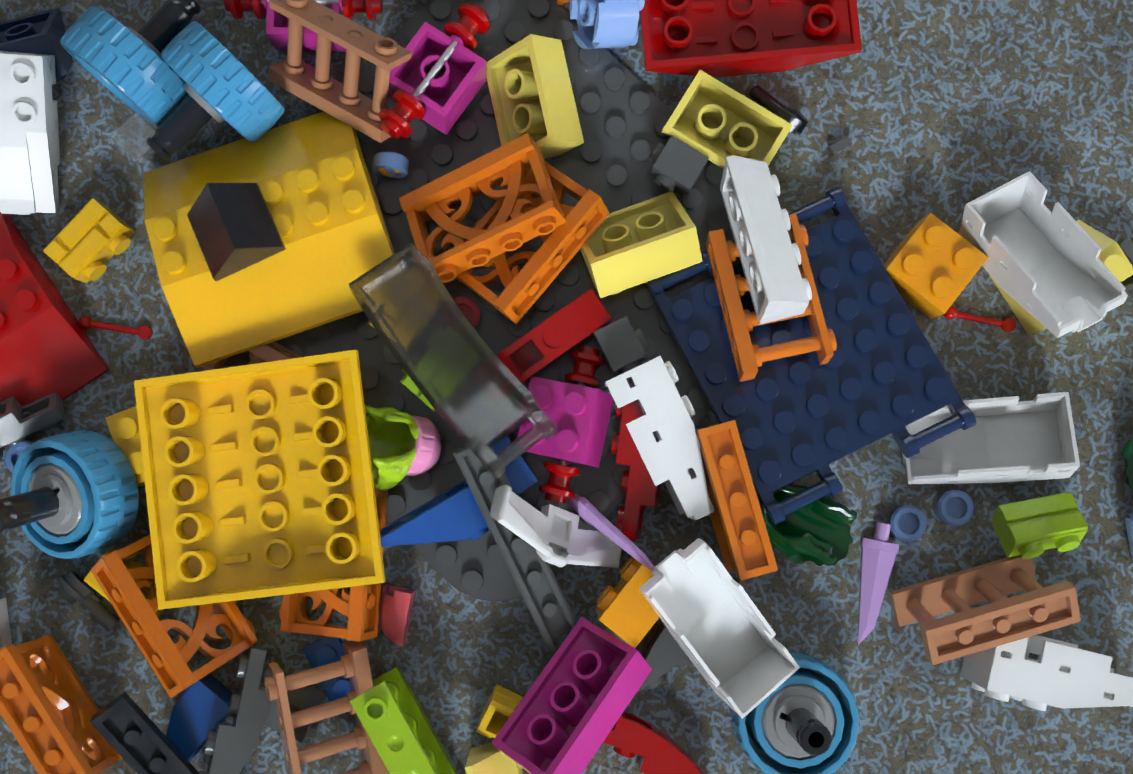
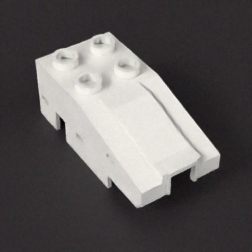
(28, 134)
(1041, 256)
(1006, 445)
(677, 454)
(718, 627)
(1058, 678)

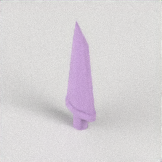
(602, 524)
(876, 567)

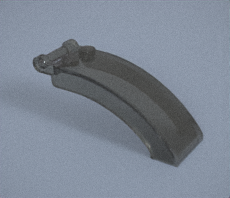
(449, 358)

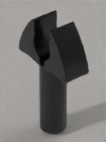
(770, 103)

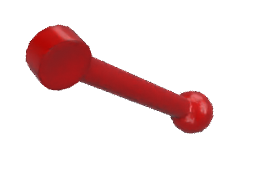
(1006, 324)
(143, 332)

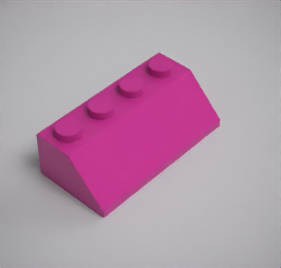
(573, 702)

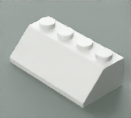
(763, 240)

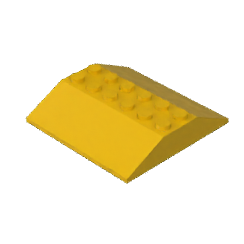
(323, 211)
(259, 480)

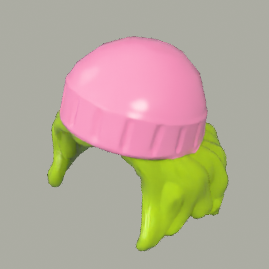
(400, 445)

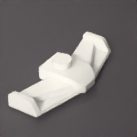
(553, 532)

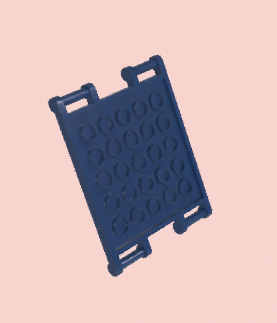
(806, 413)

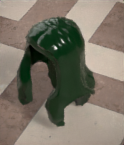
(813, 532)

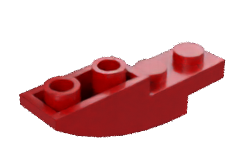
(555, 336)
(637, 480)
(655, 749)

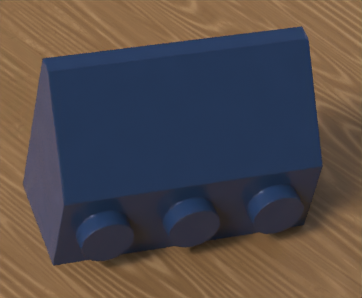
(39, 35)

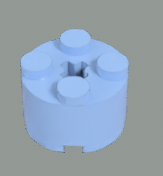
(606, 22)

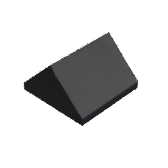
(233, 227)

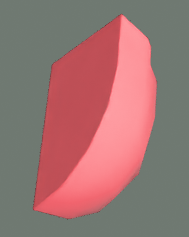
(395, 612)

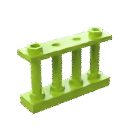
(400, 727)

